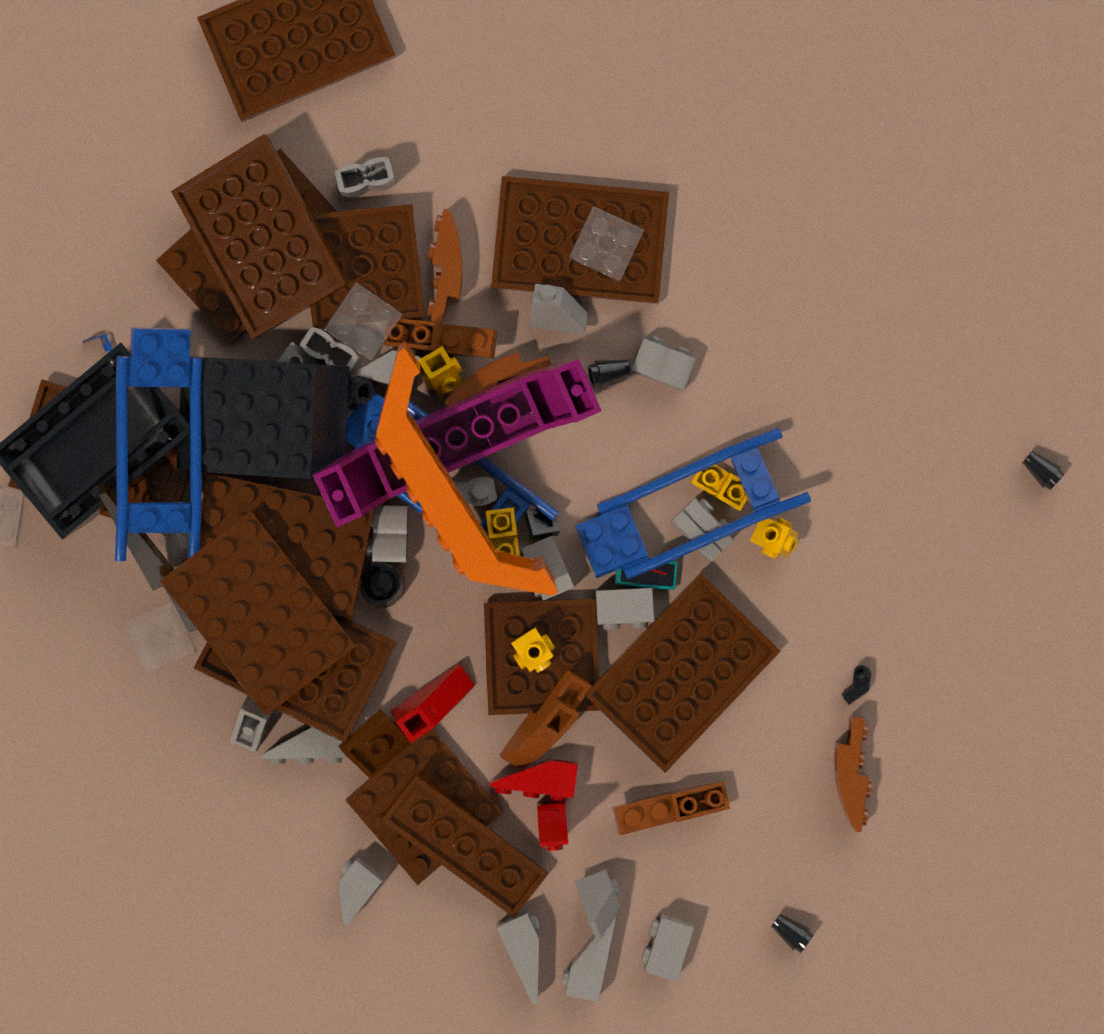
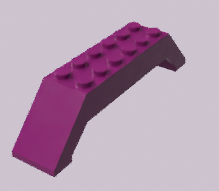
(463, 434)

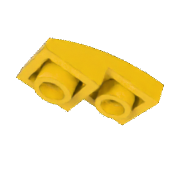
(721, 485)
(503, 530)

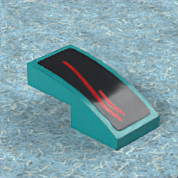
(661, 577)

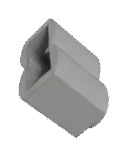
(373, 175)
(324, 348)
(663, 364)
(478, 491)
(389, 534)

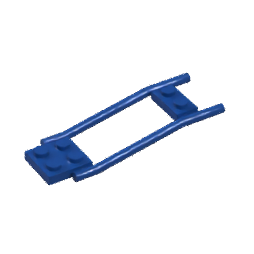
(158, 360)
(363, 427)
(613, 537)

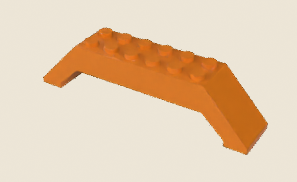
(439, 496)

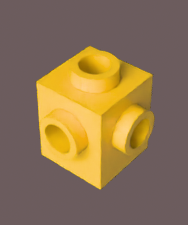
(440, 372)
(775, 537)
(533, 639)

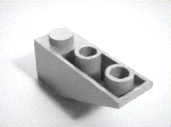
(305, 748)

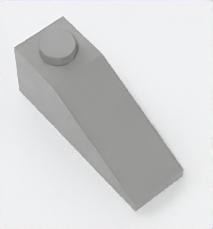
(522, 944)
(588, 968)

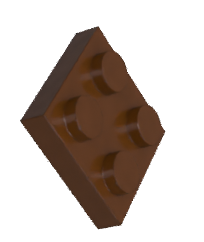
(375, 744)

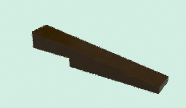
(145, 552)

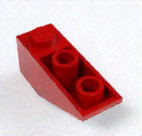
(432, 703)
(547, 777)
(552, 825)

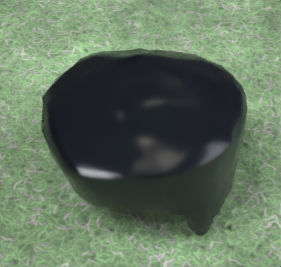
(382, 584)

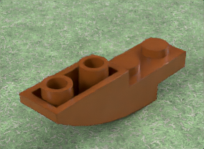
(448, 256)
(455, 339)
(495, 373)
(549, 724)
(853, 786)
(671, 807)

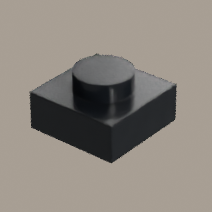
(540, 525)

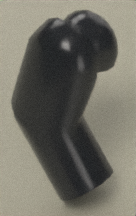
(860, 685)

